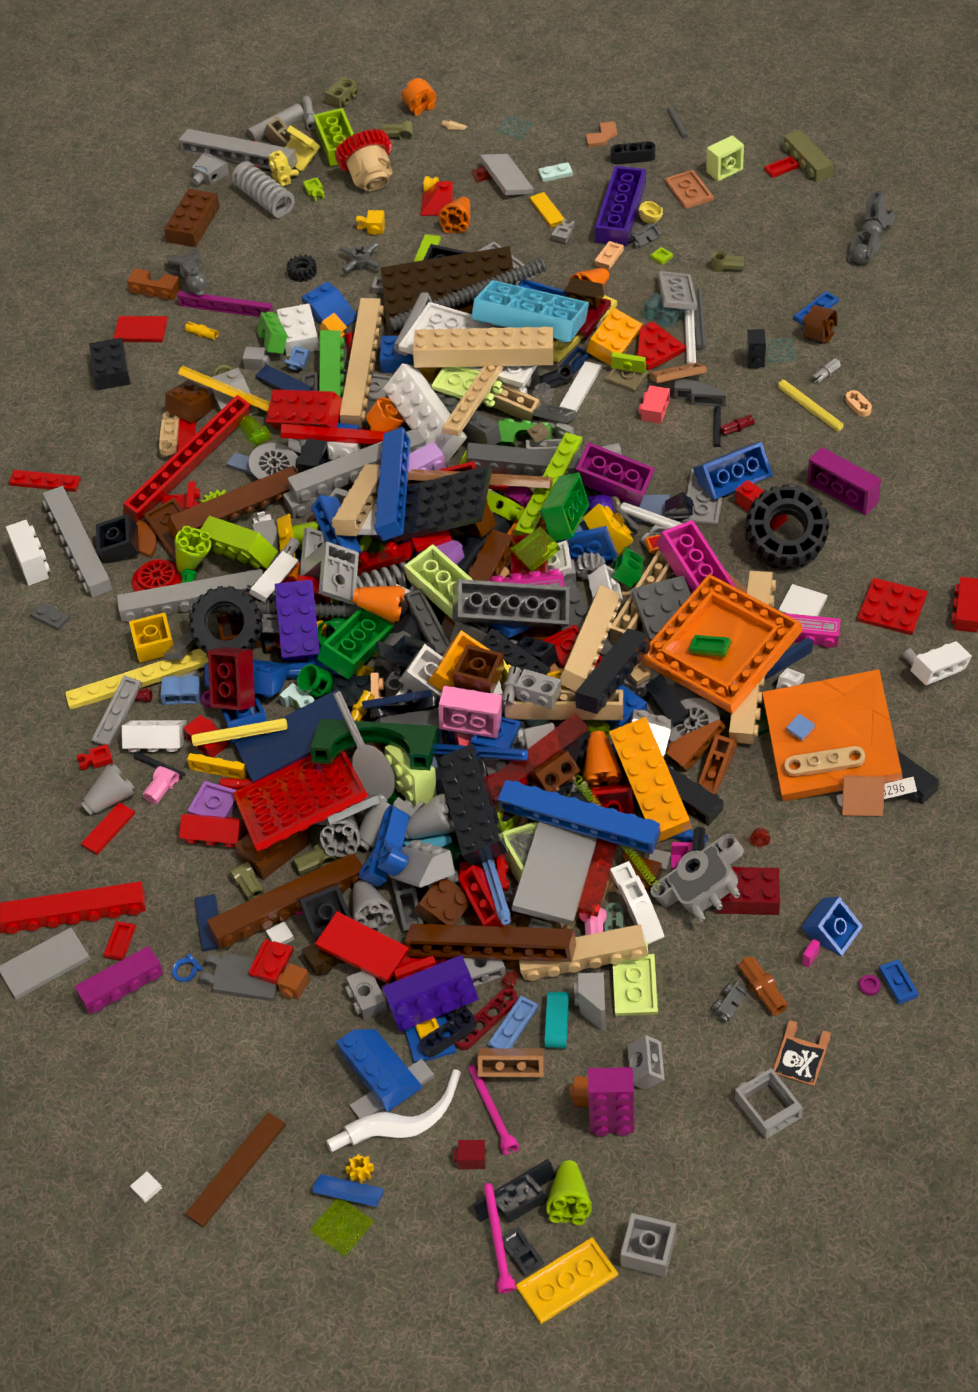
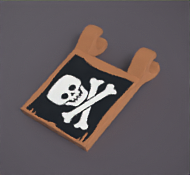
(800, 1058)

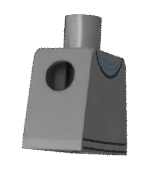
(209, 169)

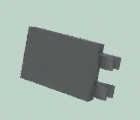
(233, 979)

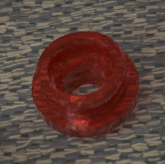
(758, 834)
(510, 979)

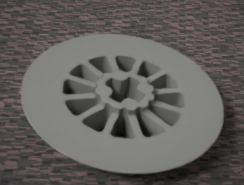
(261, 465)
(700, 706)

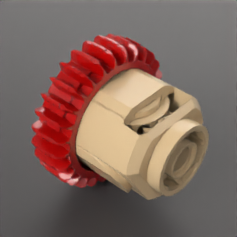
(366, 158)

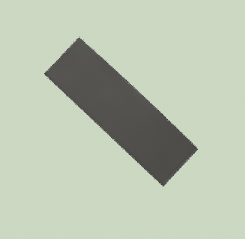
(699, 393)
(406, 902)

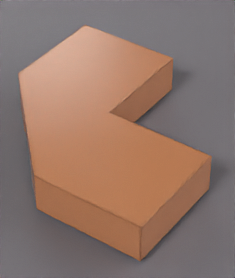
(608, 131)

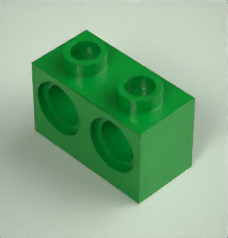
(628, 567)

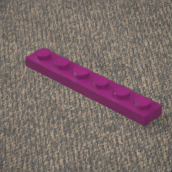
(223, 304)

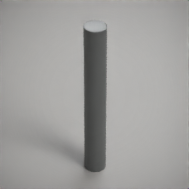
(677, 122)

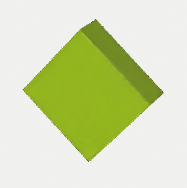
(661, 256)

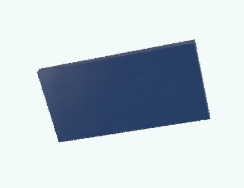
(275, 750)

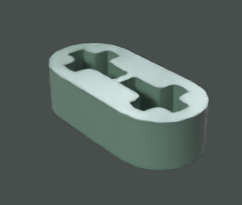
(619, 916)

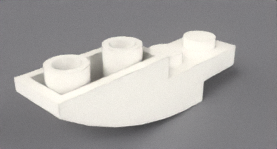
(637, 901)

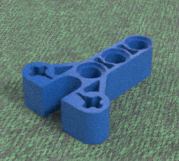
(388, 853)

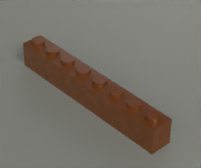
(236, 502)
(488, 563)
(280, 902)
(491, 942)

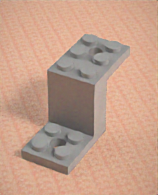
(330, 565)

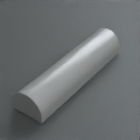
(288, 116)
(419, 306)

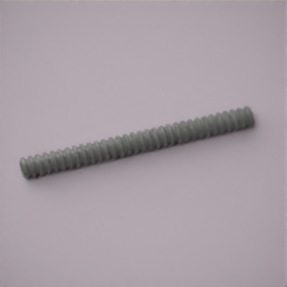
(473, 291)
(322, 609)

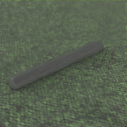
(699, 322)

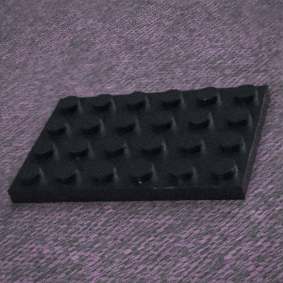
(445, 503)

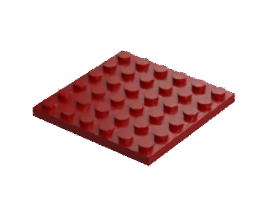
(297, 798)

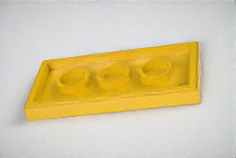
(566, 1280)

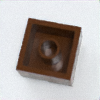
(189, 401)
(478, 669)
(442, 903)

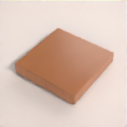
(863, 795)

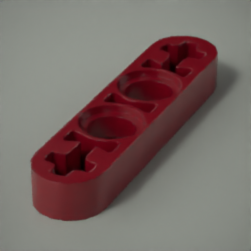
(489, 1021)

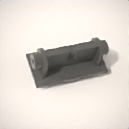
(649, 231)
(733, 994)

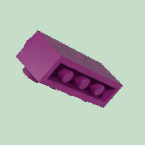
(119, 980)

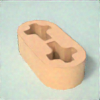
(856, 405)

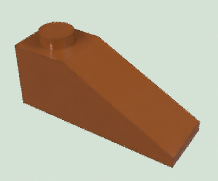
(691, 746)
(717, 763)

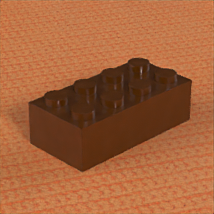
(192, 218)

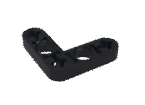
(421, 705)
(454, 1024)

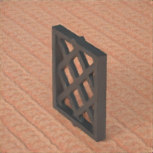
(628, 519)

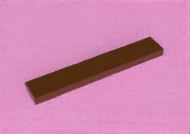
(235, 1170)

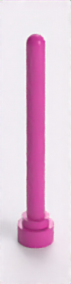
(507, 1141)
(505, 1281)

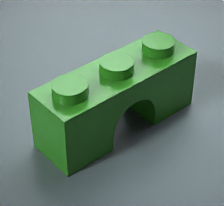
(273, 332)
(512, 430)

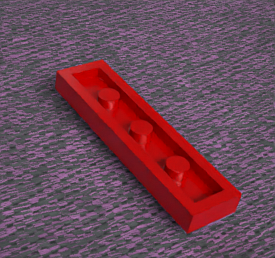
(44, 480)

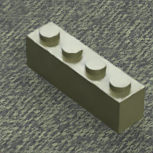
(808, 155)

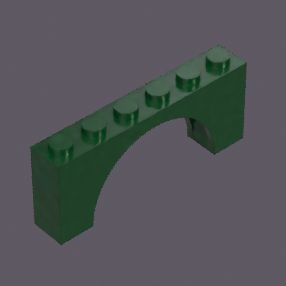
(415, 740)

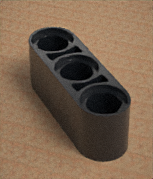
(632, 153)

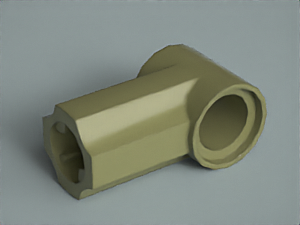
(402, 130)
(722, 261)
(313, 860)
(247, 880)

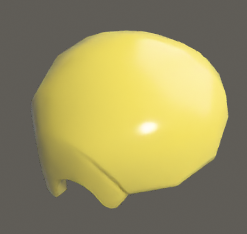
(650, 212)

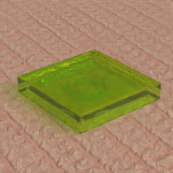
(535, 549)
(341, 1226)

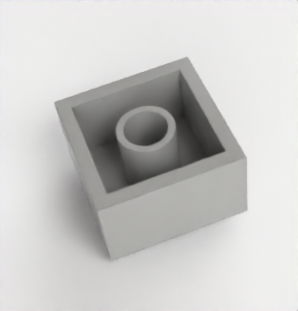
(648, 1245)

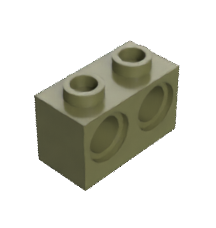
(341, 92)

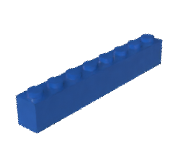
(392, 484)
(579, 816)

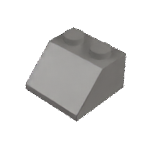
(659, 725)
(591, 998)

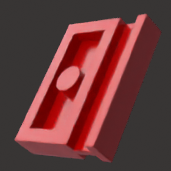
(271, 961)

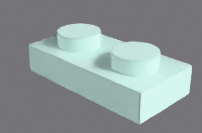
(555, 172)

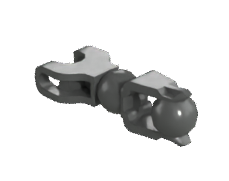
(867, 242)
(189, 268)

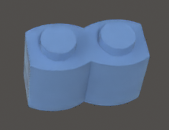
(181, 690)

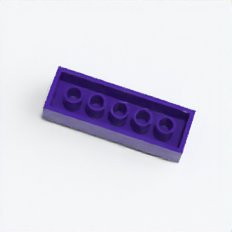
(620, 205)

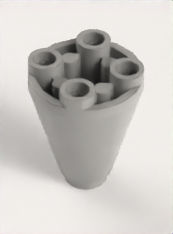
(107, 790)
(431, 819)
(371, 823)
(340, 837)
(370, 907)

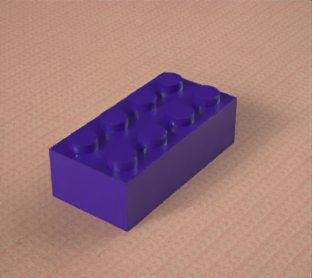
(297, 620)
(430, 993)

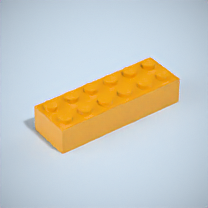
(650, 777)

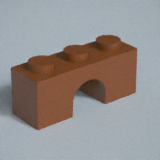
(165, 288)

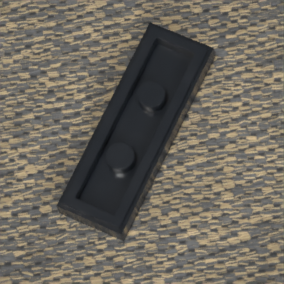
(667, 700)

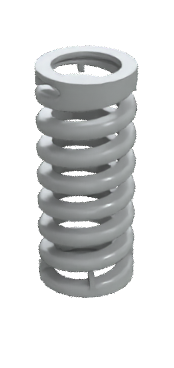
(258, 192)
(390, 574)

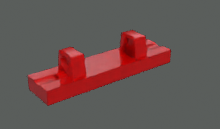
(390, 555)

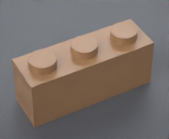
(511, 1062)

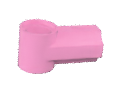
(162, 781)
(592, 923)

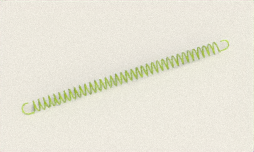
(646, 874)

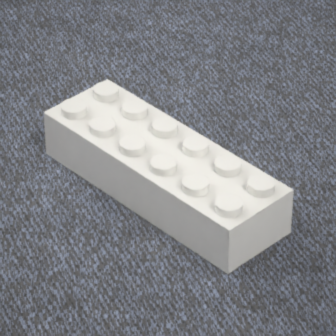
(422, 408)

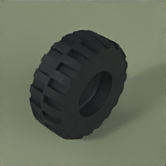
(795, 503)

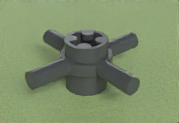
(360, 257)

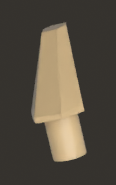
(453, 125)

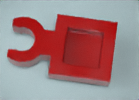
(98, 757)

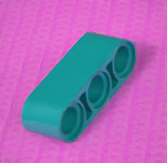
(556, 1020)

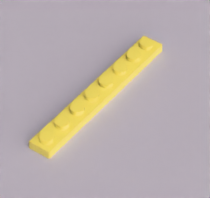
(147, 675)

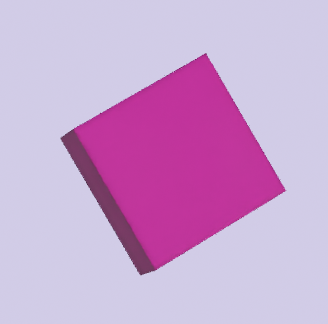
(811, 953)

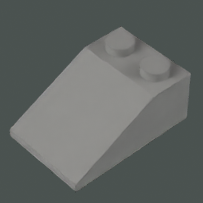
(235, 379)

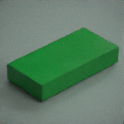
(710, 645)

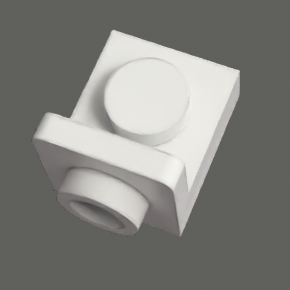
(790, 678)

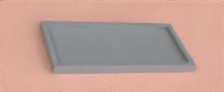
(554, 874)

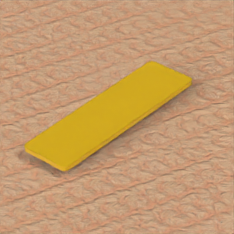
(284, 531)

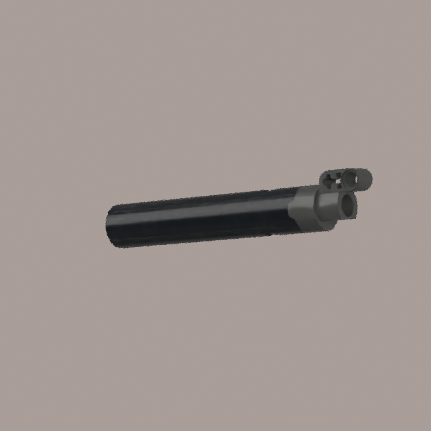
(408, 626)

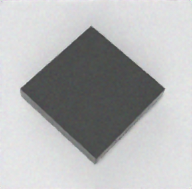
(555, 413)

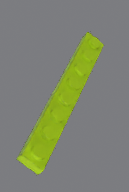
(557, 467)

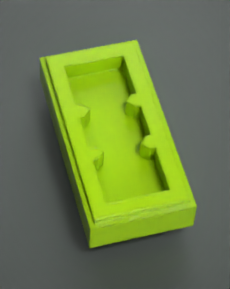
(628, 362)

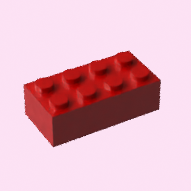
(304, 408)

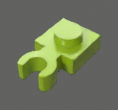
(314, 188)

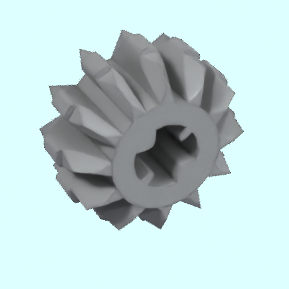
(588, 564)

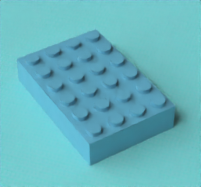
(524, 307)

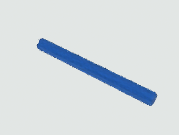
(487, 752)

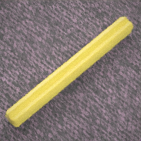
(810, 405)
(239, 732)

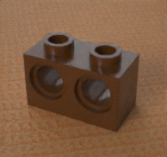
(553, 768)

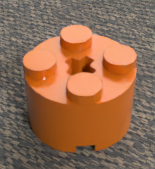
(419, 96)
(384, 416)

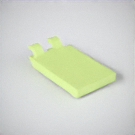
(457, 380)
(635, 987)

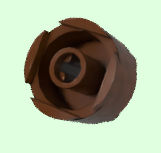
(820, 323)

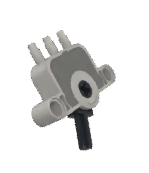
(701, 875)

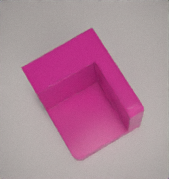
(678, 850)

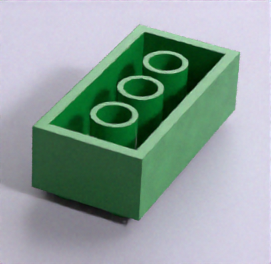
(565, 507)
(354, 642)

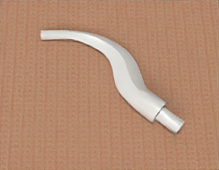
(394, 1125)

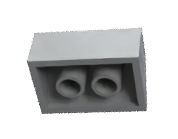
(425, 864)

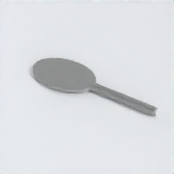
(368, 761)

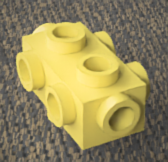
(279, 168)

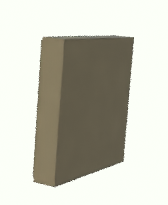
(626, 379)

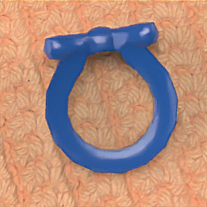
(189, 959)

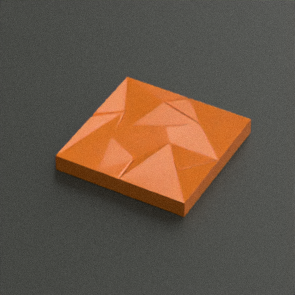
(720, 610)
(845, 714)

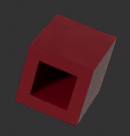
(470, 1154)

